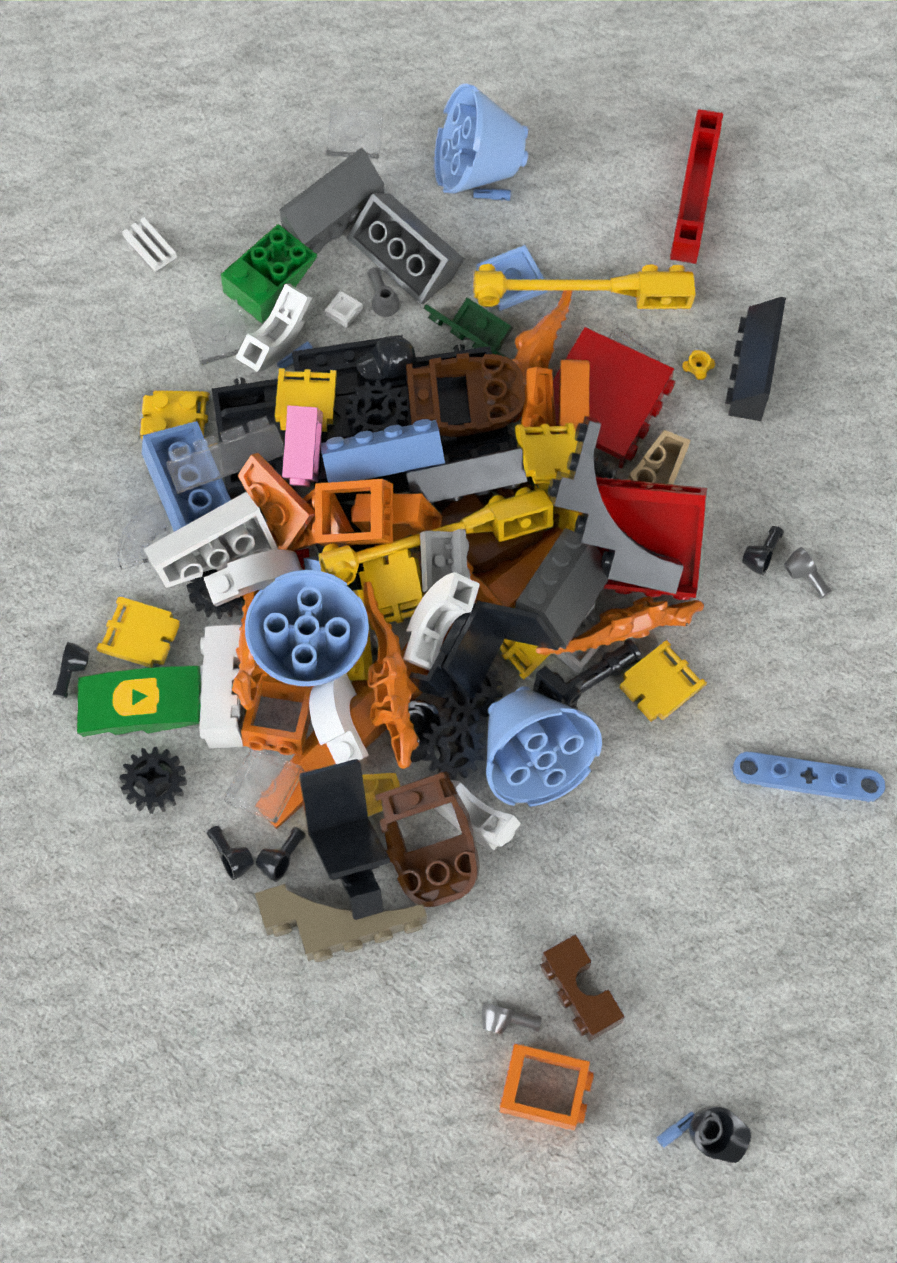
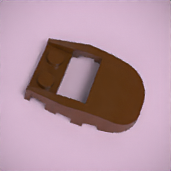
(493, 391)
(484, 548)
(439, 870)

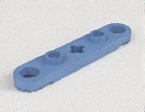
(830, 779)

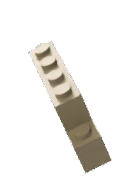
(328, 928)

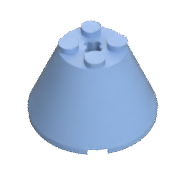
(477, 142)
(306, 628)
(538, 748)

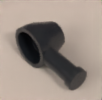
(760, 556)
(74, 659)
(235, 860)
(276, 862)

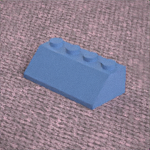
(383, 452)
(190, 504)

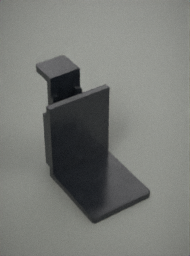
(475, 643)
(343, 833)

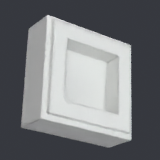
(343, 309)

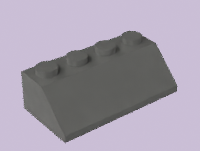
(332, 202)
(404, 247)
(565, 586)

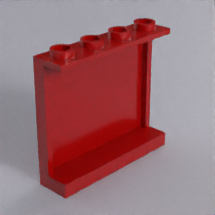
(622, 391)
(661, 519)

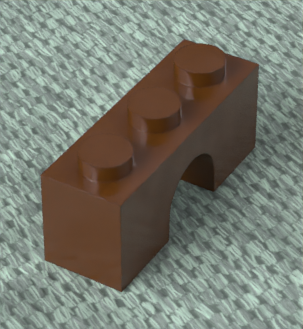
(592, 1013)

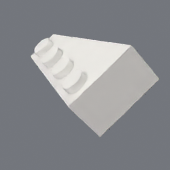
(211, 542)
(220, 707)

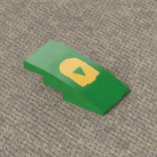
(139, 700)

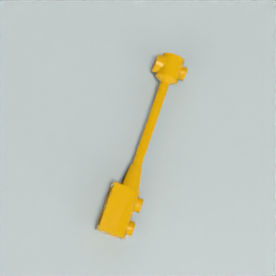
(651, 287)
(504, 517)

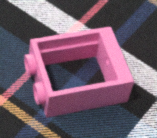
(302, 445)

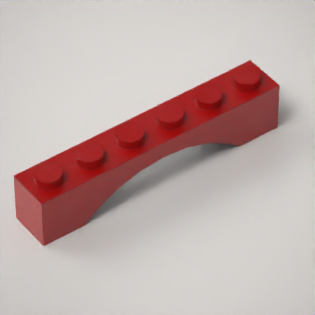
(696, 186)

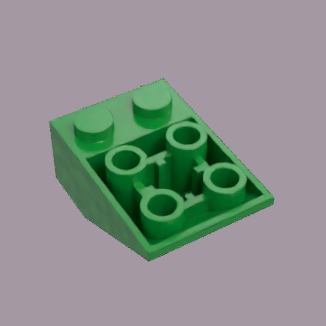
(264, 270)

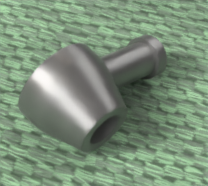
(383, 306)
(802, 565)
(498, 1018)

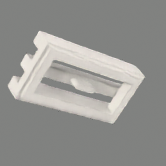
(138, 230)

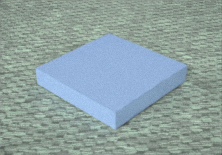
(515, 265)

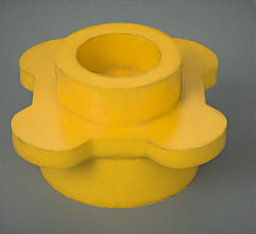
(702, 358)

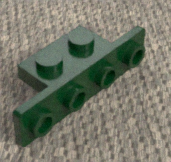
(476, 324)

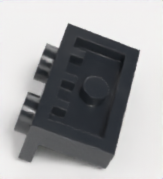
(553, 686)

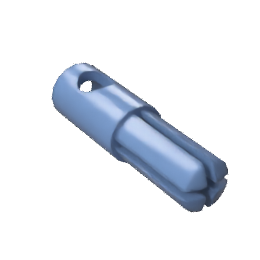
(494, 194)
(288, 360)
(675, 1130)

